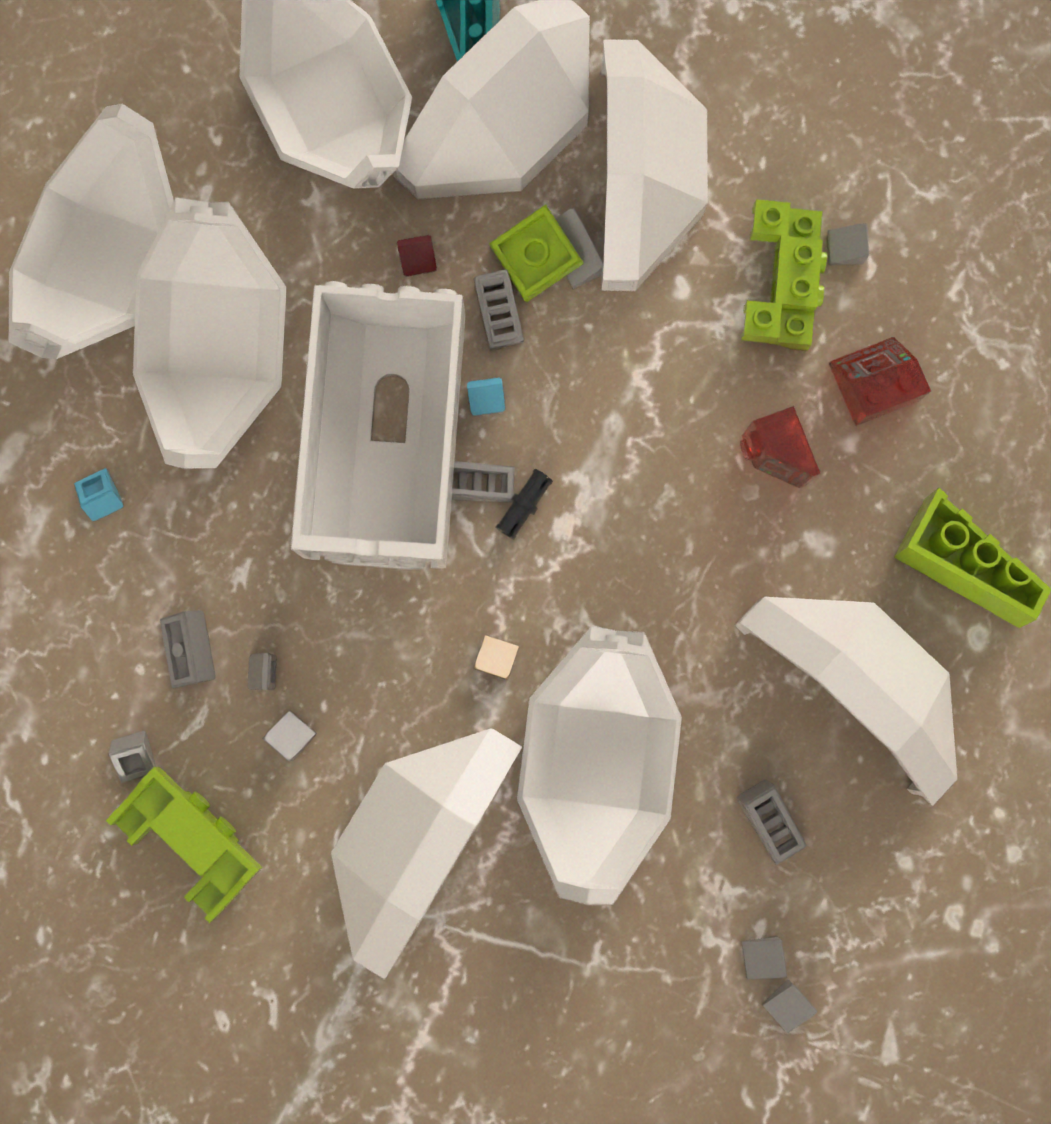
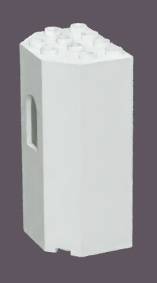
(367, 497)

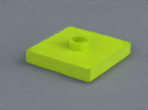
(536, 253)

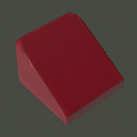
(417, 255)

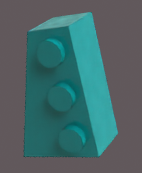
(468, 21)

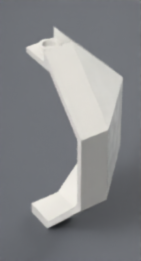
(325, 88)
(503, 106)
(652, 164)
(89, 238)
(206, 332)
(874, 674)
(599, 763)
(410, 838)

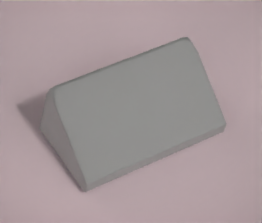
(581, 241)
(187, 648)

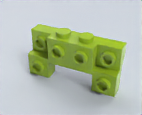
(795, 276)
(193, 834)

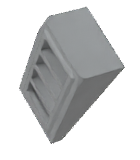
(490, 281)
(477, 470)
(757, 795)

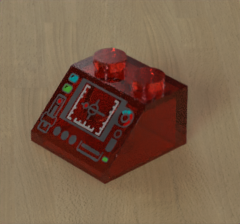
(879, 380)
(780, 448)

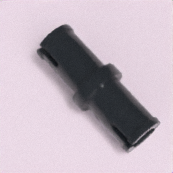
(524, 504)

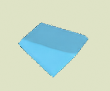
(486, 396)
(98, 495)

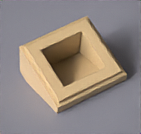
(496, 657)

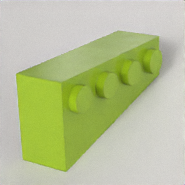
(971, 563)

